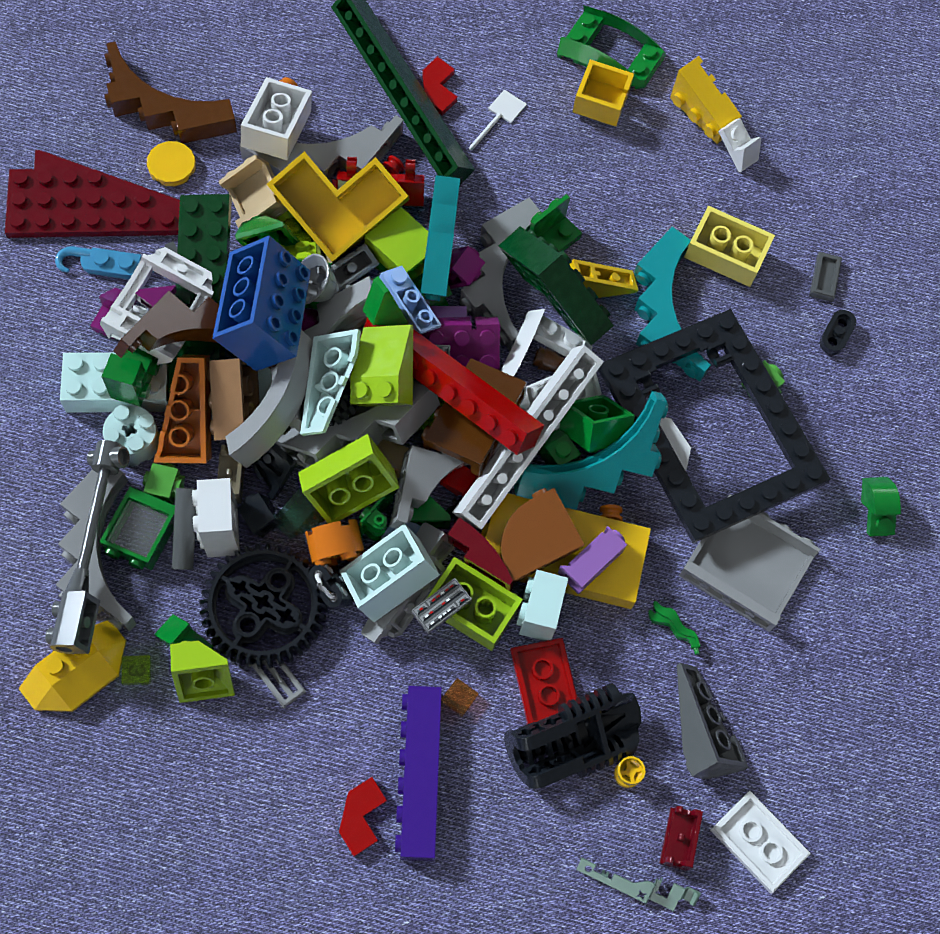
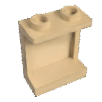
(250, 192)

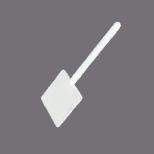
(505, 107)

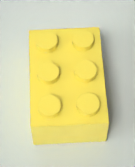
(729, 246)

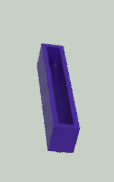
(420, 773)

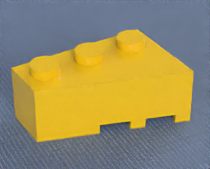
(702, 100)

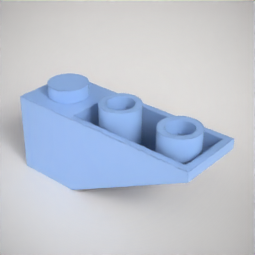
(410, 300)

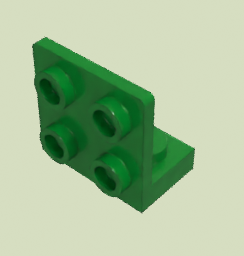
(555, 226)

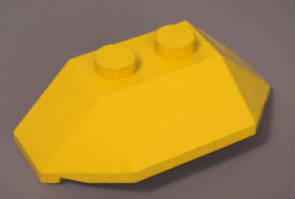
(69, 680)

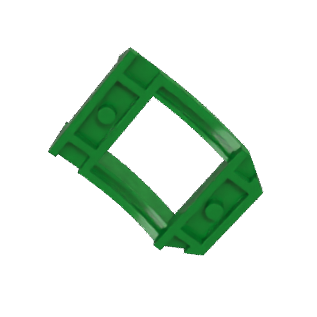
(579, 39)

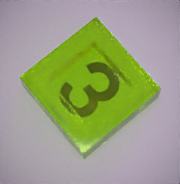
(136, 670)

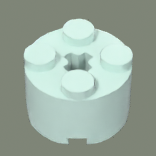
(133, 429)

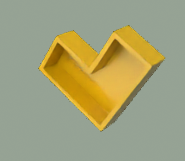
(341, 216)

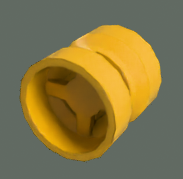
(634, 770)

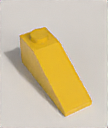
(606, 279)

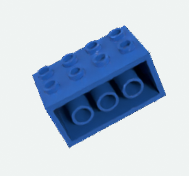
(262, 304)

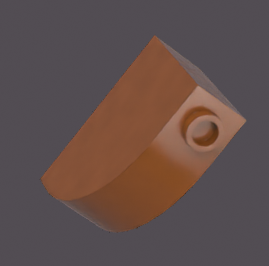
(538, 535)

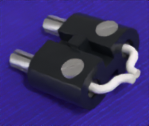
(331, 585)

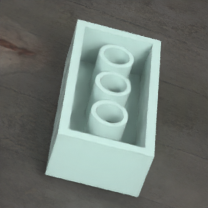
(85, 391)

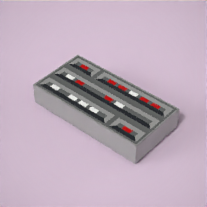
(441, 605)

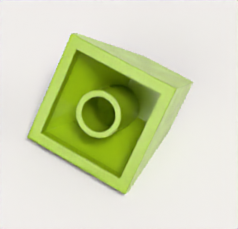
(199, 672)

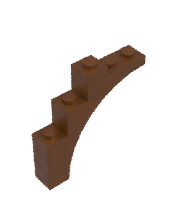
(188, 118)

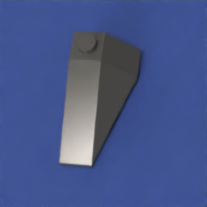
(705, 740)

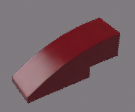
(479, 553)

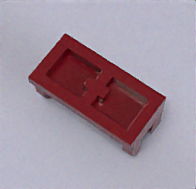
(681, 838)

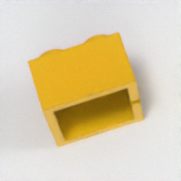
(602, 92)

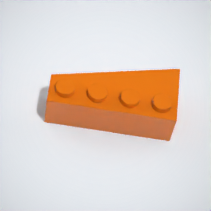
(188, 414)

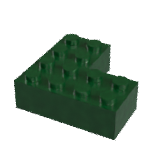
(551, 275)

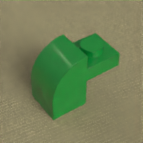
(883, 505)

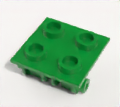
(373, 521)

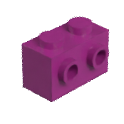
(464, 267)

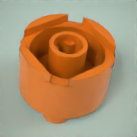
(334, 543)

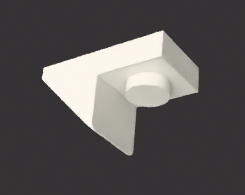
(740, 146)

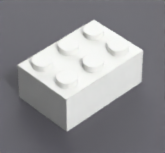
(276, 118)
(217, 517)

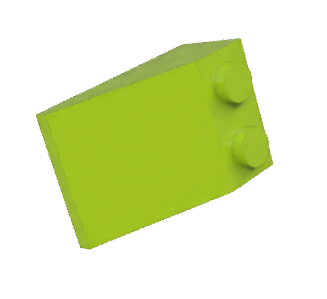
(383, 367)

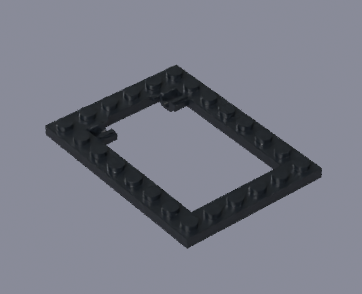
(715, 333)

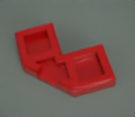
(434, 78)
(358, 804)

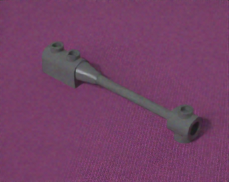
(78, 609)

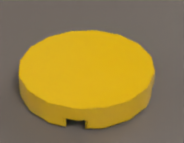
(171, 163)

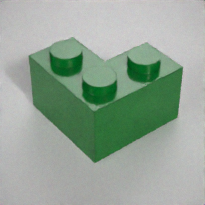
(130, 376)

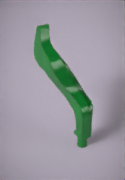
(669, 617)

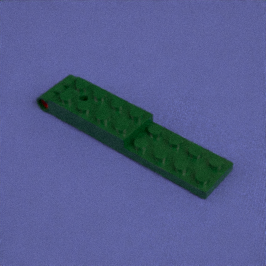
(206, 242)

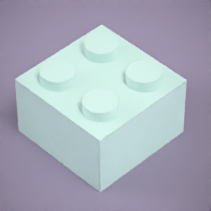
(543, 606)

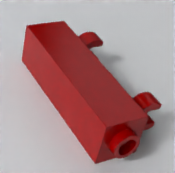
(409, 182)

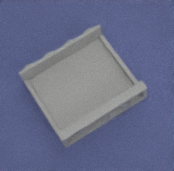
(751, 567)

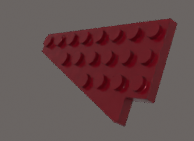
(79, 201)

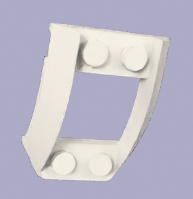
(175, 268)
(547, 333)

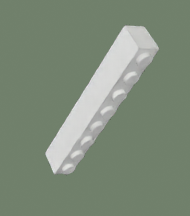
(549, 409)

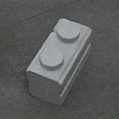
(354, 266)

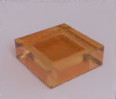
(459, 697)

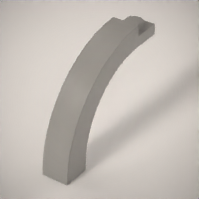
(276, 409)

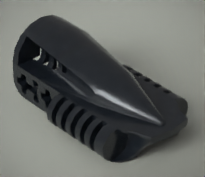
(584, 733)

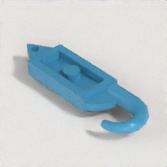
(101, 261)

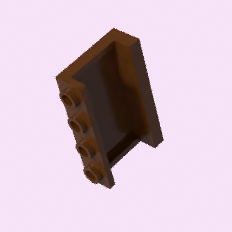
(458, 435)

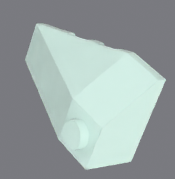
(329, 370)

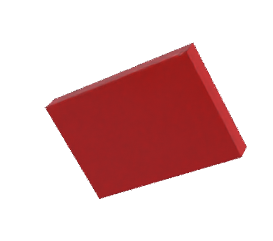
(543, 678)

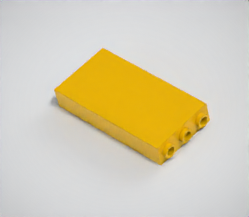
(618, 582)

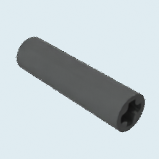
(183, 530)

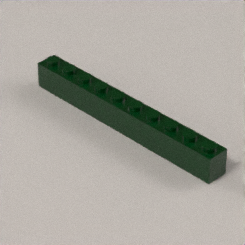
(403, 89)

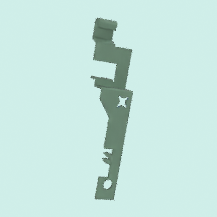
(632, 889)

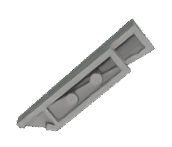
(399, 618)

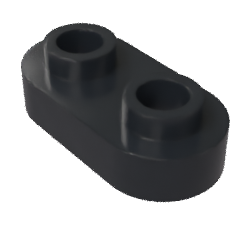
(836, 333)

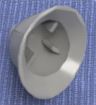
(322, 280)

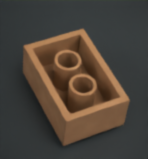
(232, 395)

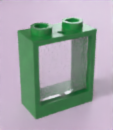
(139, 529)

